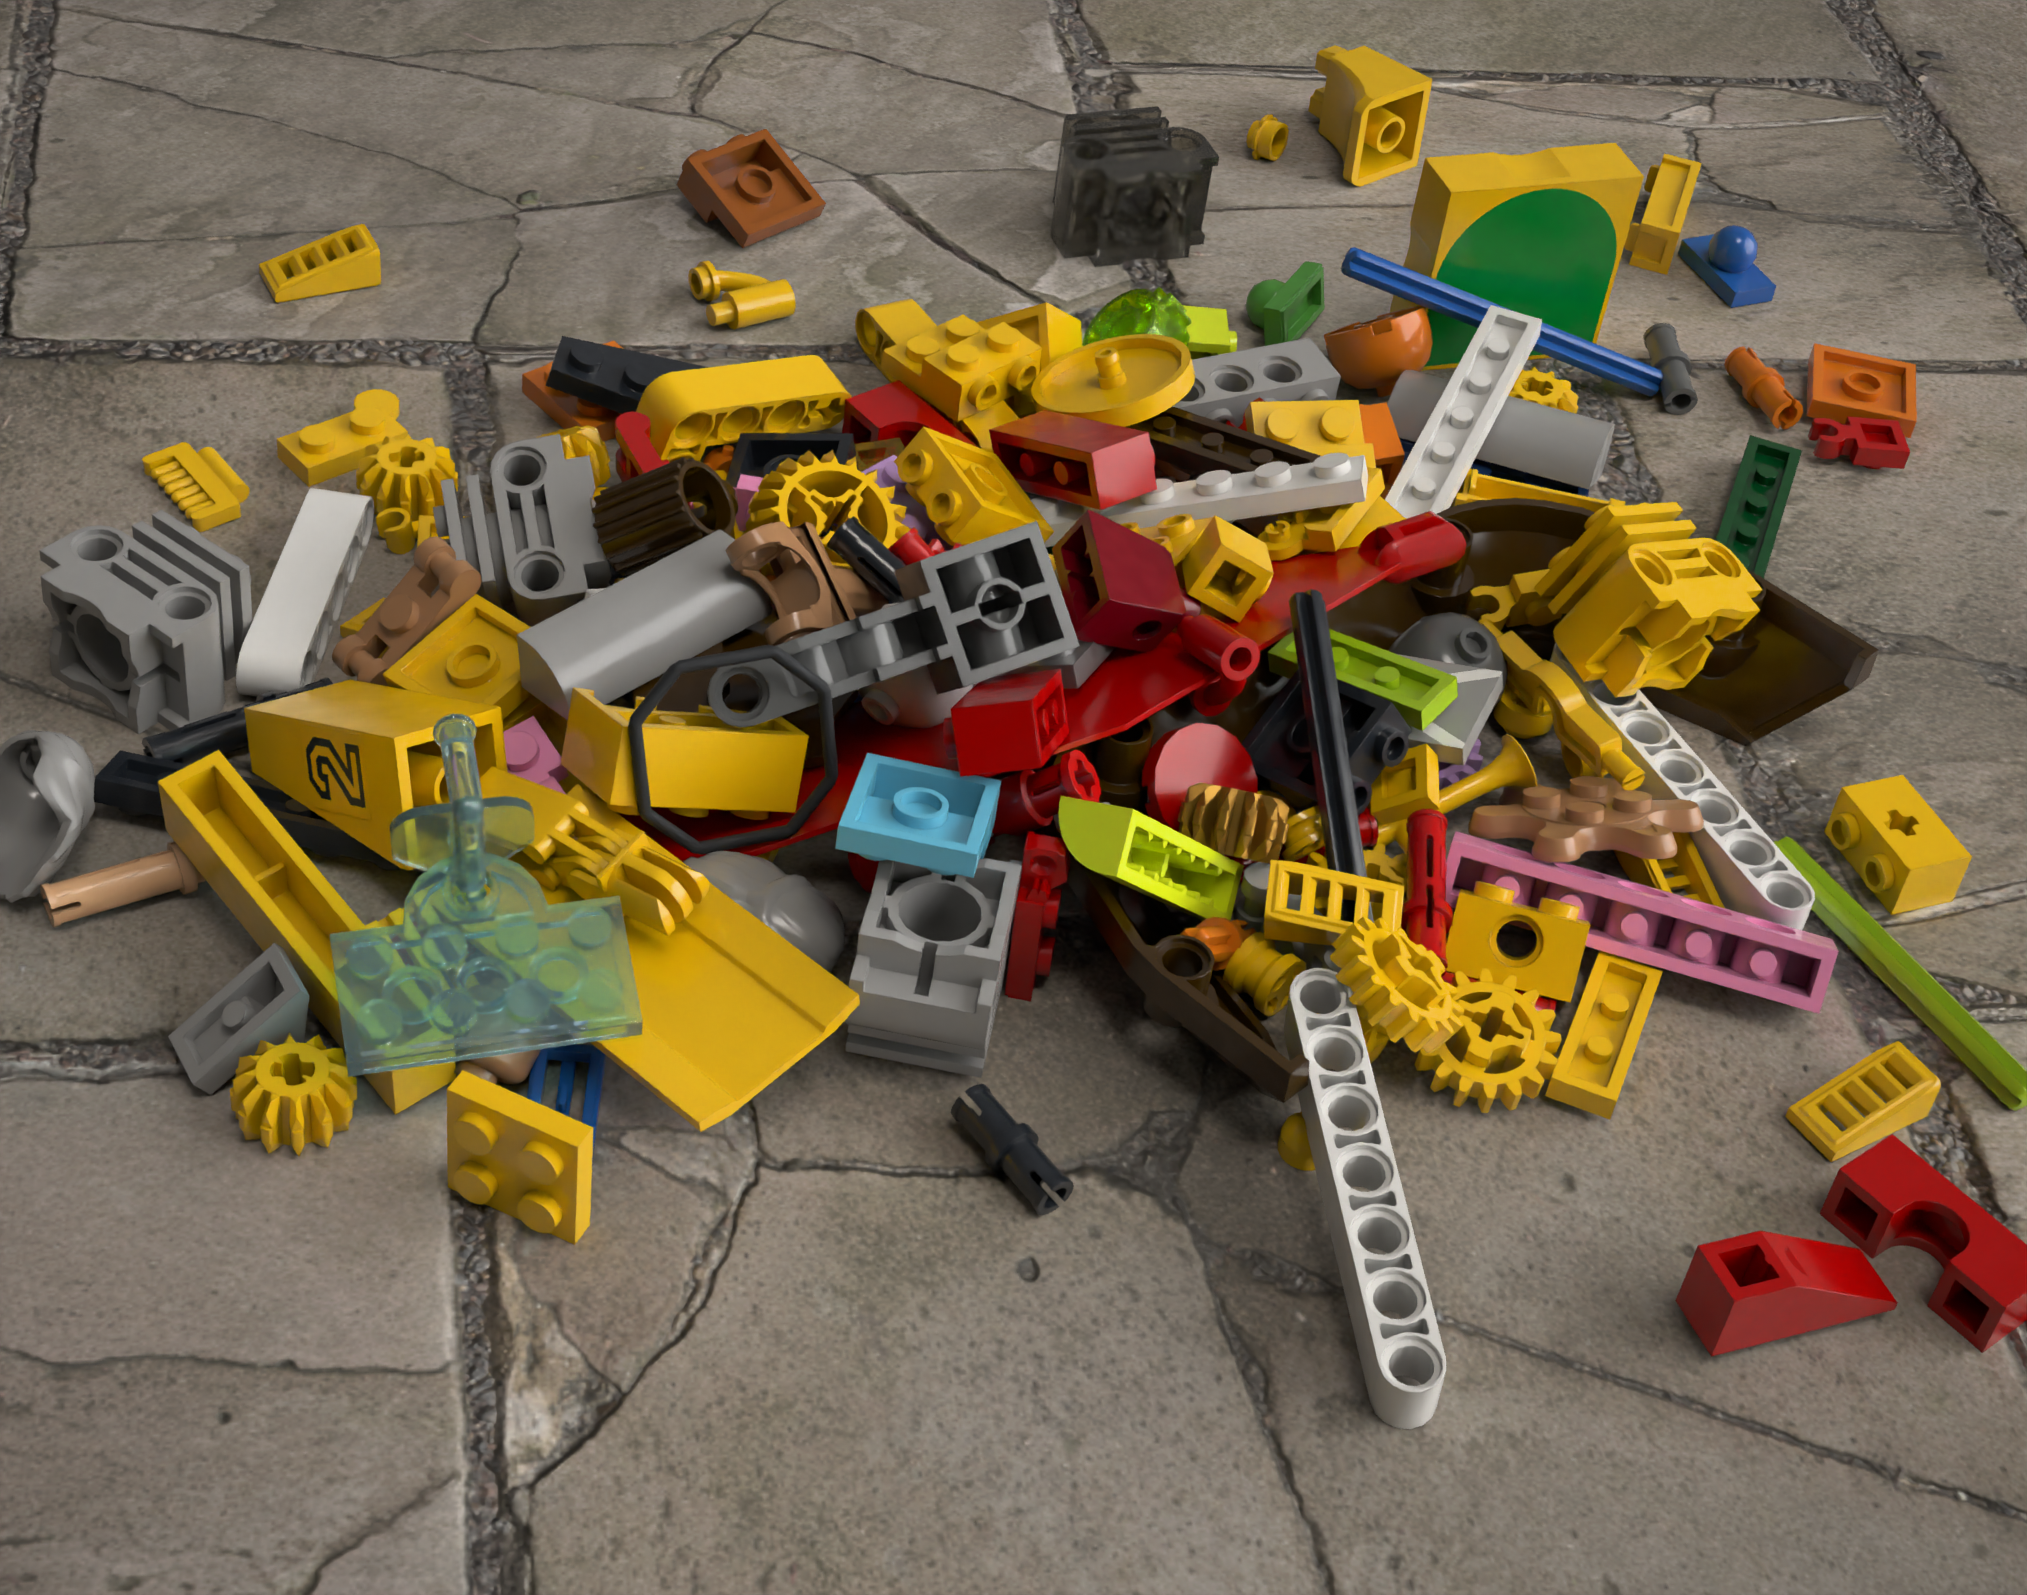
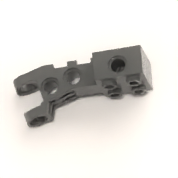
(961, 616)

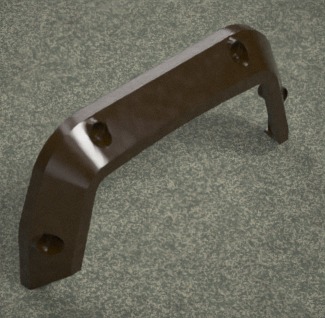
(1749, 686)

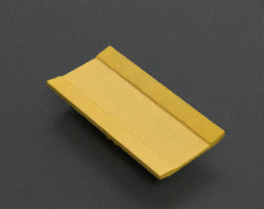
(717, 1000)

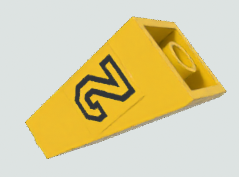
(364, 752)

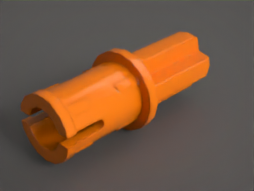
(1221, 937)

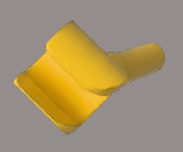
(397, 529)

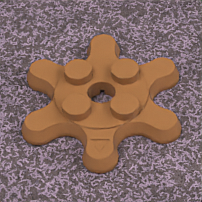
(1585, 818)

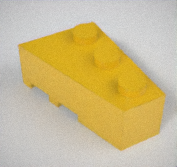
(690, 759)

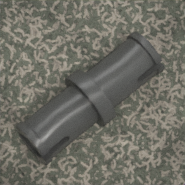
(1676, 368)

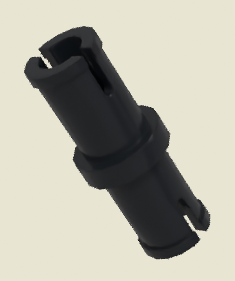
(1012, 1149)

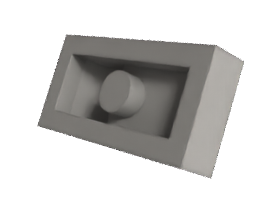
(254, 1006)

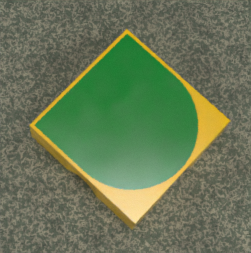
(1523, 234)

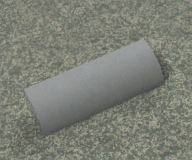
(1522, 437)
(640, 626)

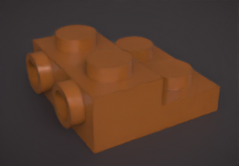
(749, 188)

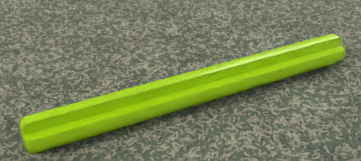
(1911, 982)

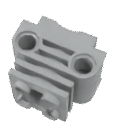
(540, 539)
(147, 619)
(932, 964)

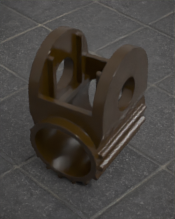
(652, 517)

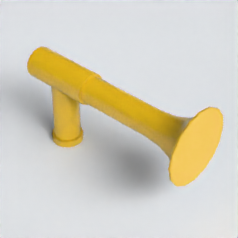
(1507, 769)

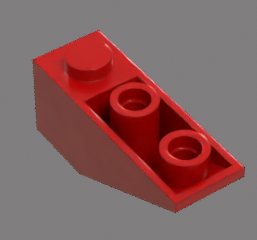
(1776, 1288)

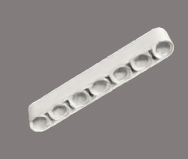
(1736, 852)
(1364, 1218)

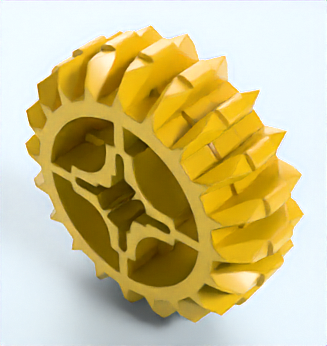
(826, 495)

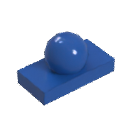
(1728, 266)

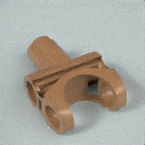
(807, 587)

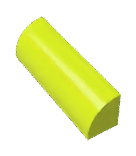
(1150, 857)

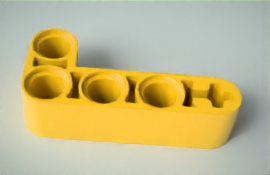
(721, 402)

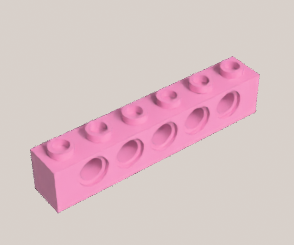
(1657, 924)

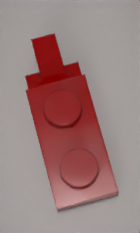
(1037, 907)

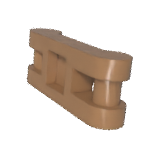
(409, 612)

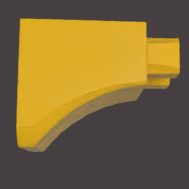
(1370, 111)

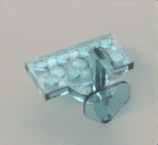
(473, 967)

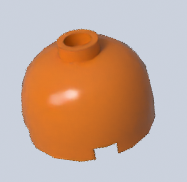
(1381, 349)

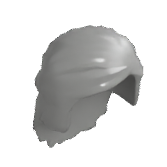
(42, 808)
(780, 901)

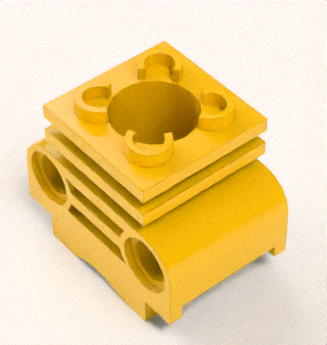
(1645, 598)

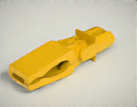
(598, 861)

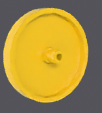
(1117, 379)

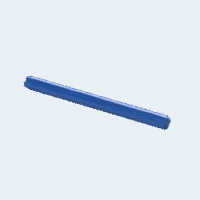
(1472, 309)

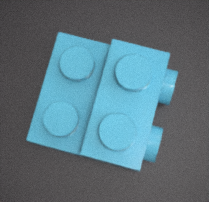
(919, 816)

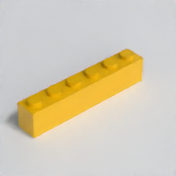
(275, 895)

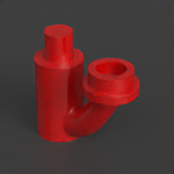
(1223, 651)

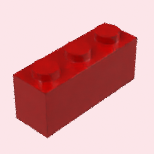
(1076, 458)
(1007, 723)

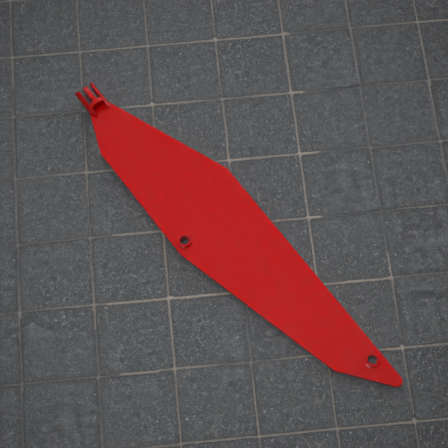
(1118, 693)

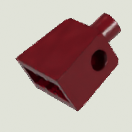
(1119, 585)

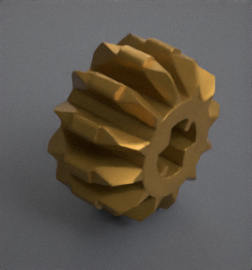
(1234, 821)

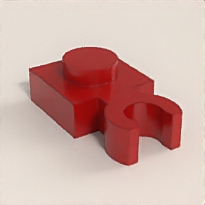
(1866, 441)

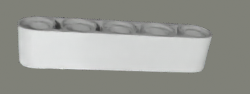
(305, 593)

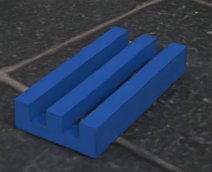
(570, 1056)

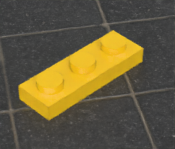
(1604, 1034)

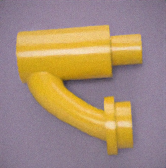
(747, 299)

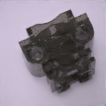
(1129, 187)

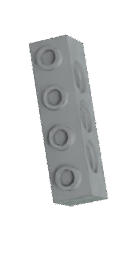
(1272, 372)

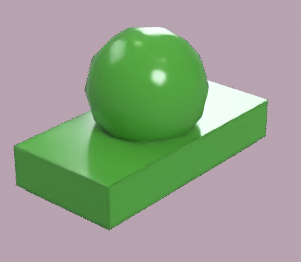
(1287, 307)

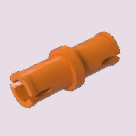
(1763, 387)

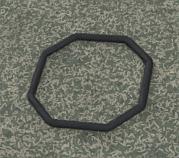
(716, 661)

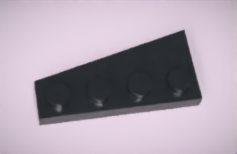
(609, 374)

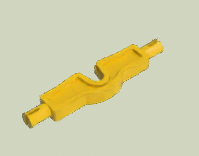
(1546, 688)

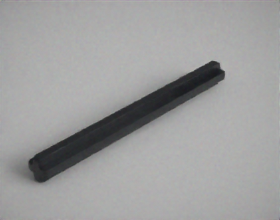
(1327, 739)

